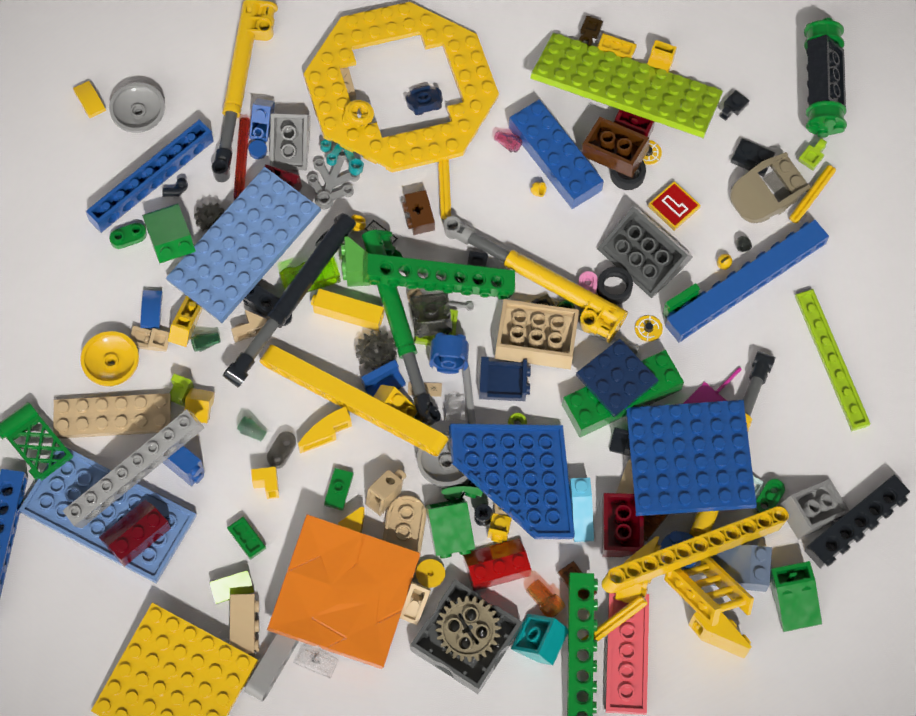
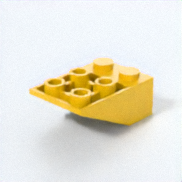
(629, 594)
(722, 635)

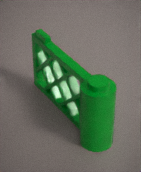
(17, 425)

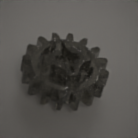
(386, 348)

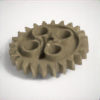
(484, 618)

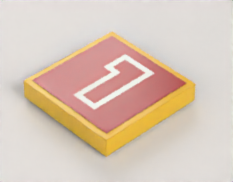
(674, 206)

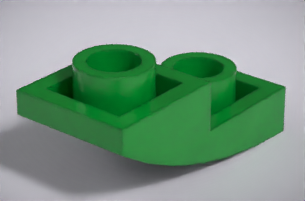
(456, 491)

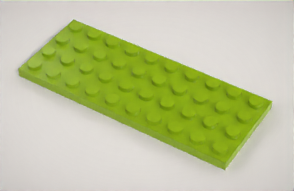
(627, 85)

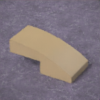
(150, 340)

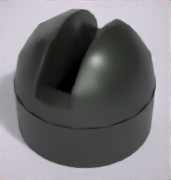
(743, 244)

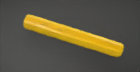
(444, 189)
(812, 194)
(620, 617)

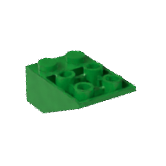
(795, 596)

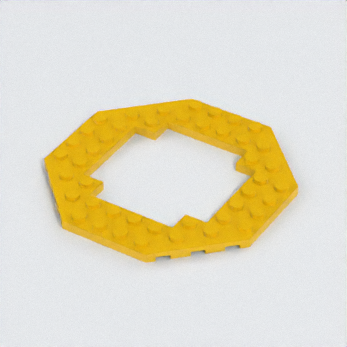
(416, 146)

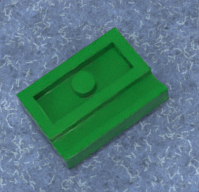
(679, 300)

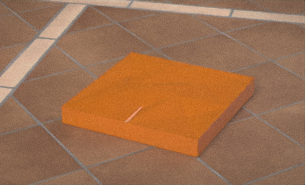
(344, 591)

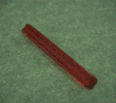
(241, 161)

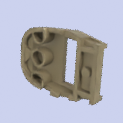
(753, 197)

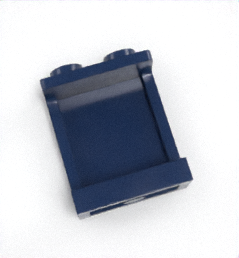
(504, 380)

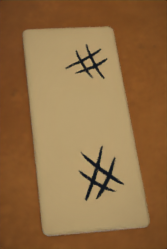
(433, 389)

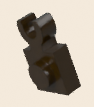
(590, 29)

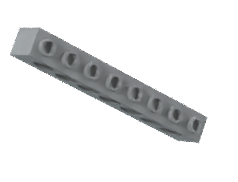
(133, 469)

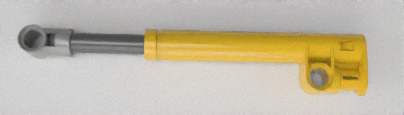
(605, 315)

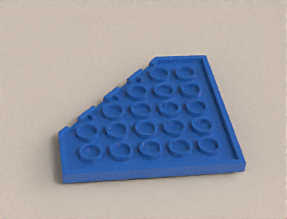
(520, 472)

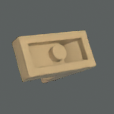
(251, 329)
(415, 603)

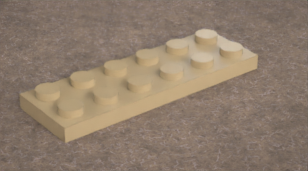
(111, 415)

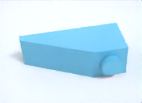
(582, 509)

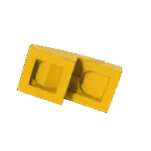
(89, 99)

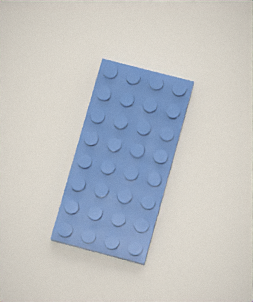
(243, 244)
(73, 479)

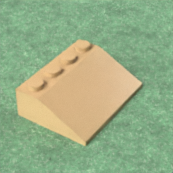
(537, 333)

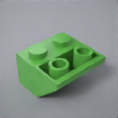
(353, 263)

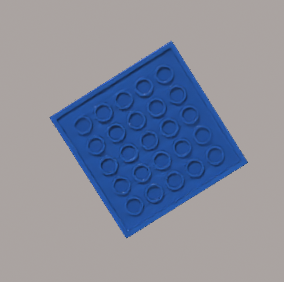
(690, 458)

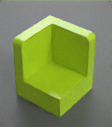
(180, 389)

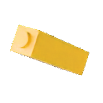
(348, 309)

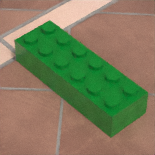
(590, 415)

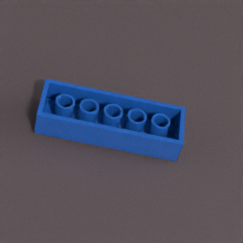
(556, 154)

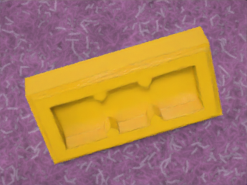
(618, 46)

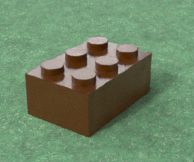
(615, 147)

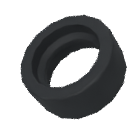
(629, 184)
(615, 272)

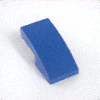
(151, 309)

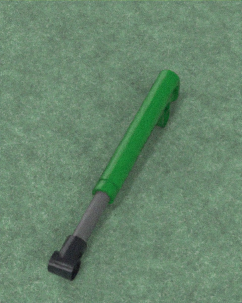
(380, 243)

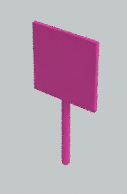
(708, 394)

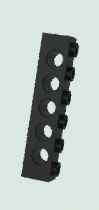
(892, 488)

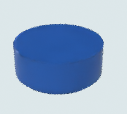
(257, 149)

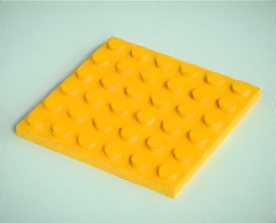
(174, 671)

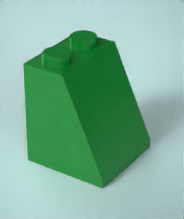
(169, 233)
(450, 527)

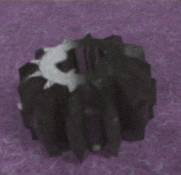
(203, 214)

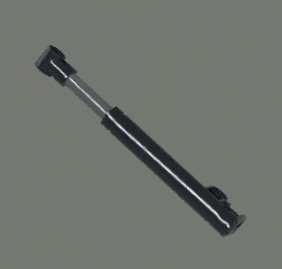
(325, 249)

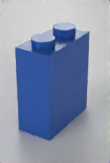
(186, 466)

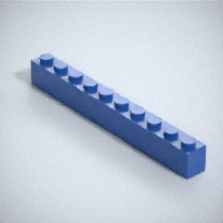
(746, 281)

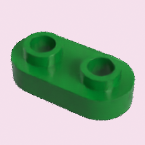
(128, 236)
(768, 497)

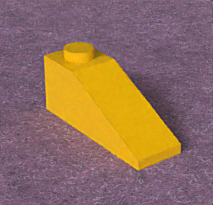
(184, 322)

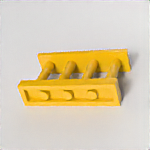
(702, 601)

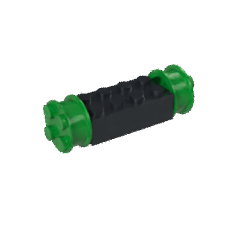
(825, 78)

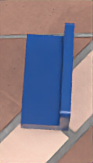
(385, 375)

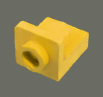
(499, 528)

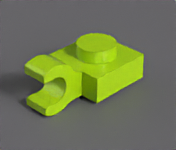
(813, 155)

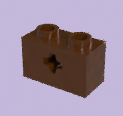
(420, 203)

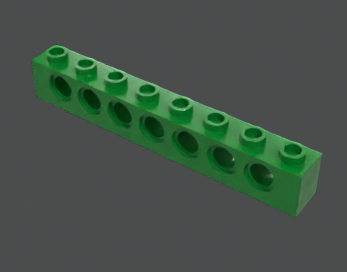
(447, 271)
(577, 582)

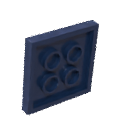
(617, 377)

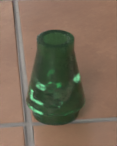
(204, 341)
(251, 429)

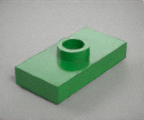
(338, 489)
(246, 538)

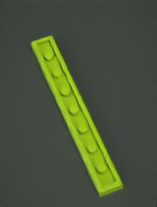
(832, 360)

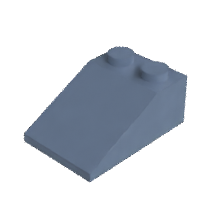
(747, 565)

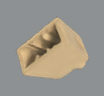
(385, 491)

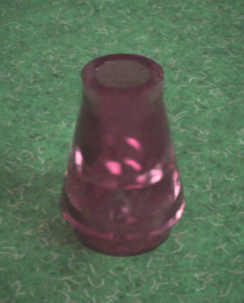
(508, 141)

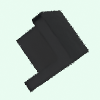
(620, 442)

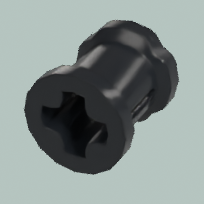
(483, 509)

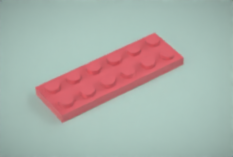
(627, 661)

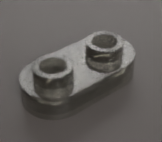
(280, 450)

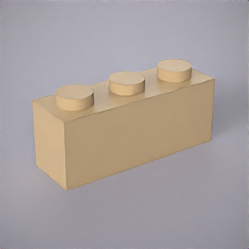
(244, 623)

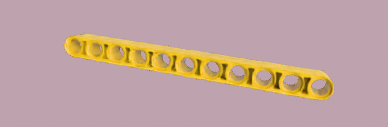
(354, 400)
(722, 538)

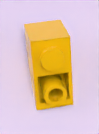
(395, 399)

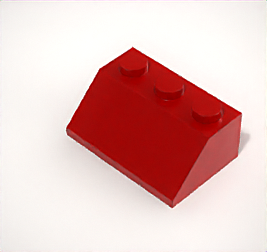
(497, 564)

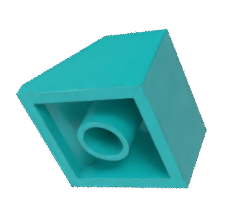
(540, 638)

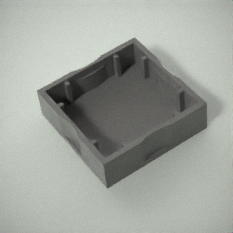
(473, 673)

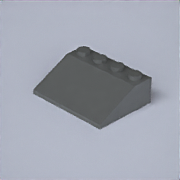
(644, 252)

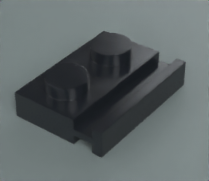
(750, 155)

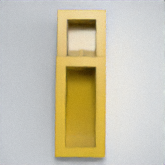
(325, 430)

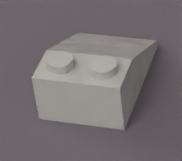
(289, 141)
(814, 508)

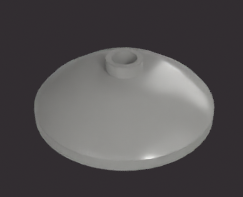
(134, 99)
(433, 467)

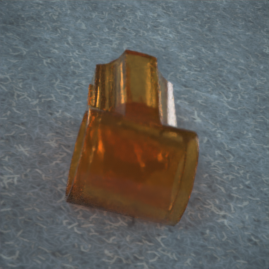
(548, 603)

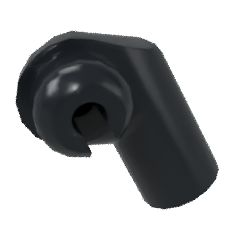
(177, 190)

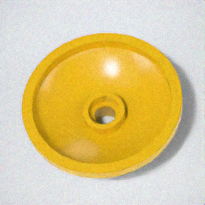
(104, 349)

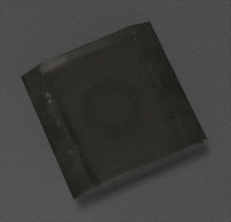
(431, 314)

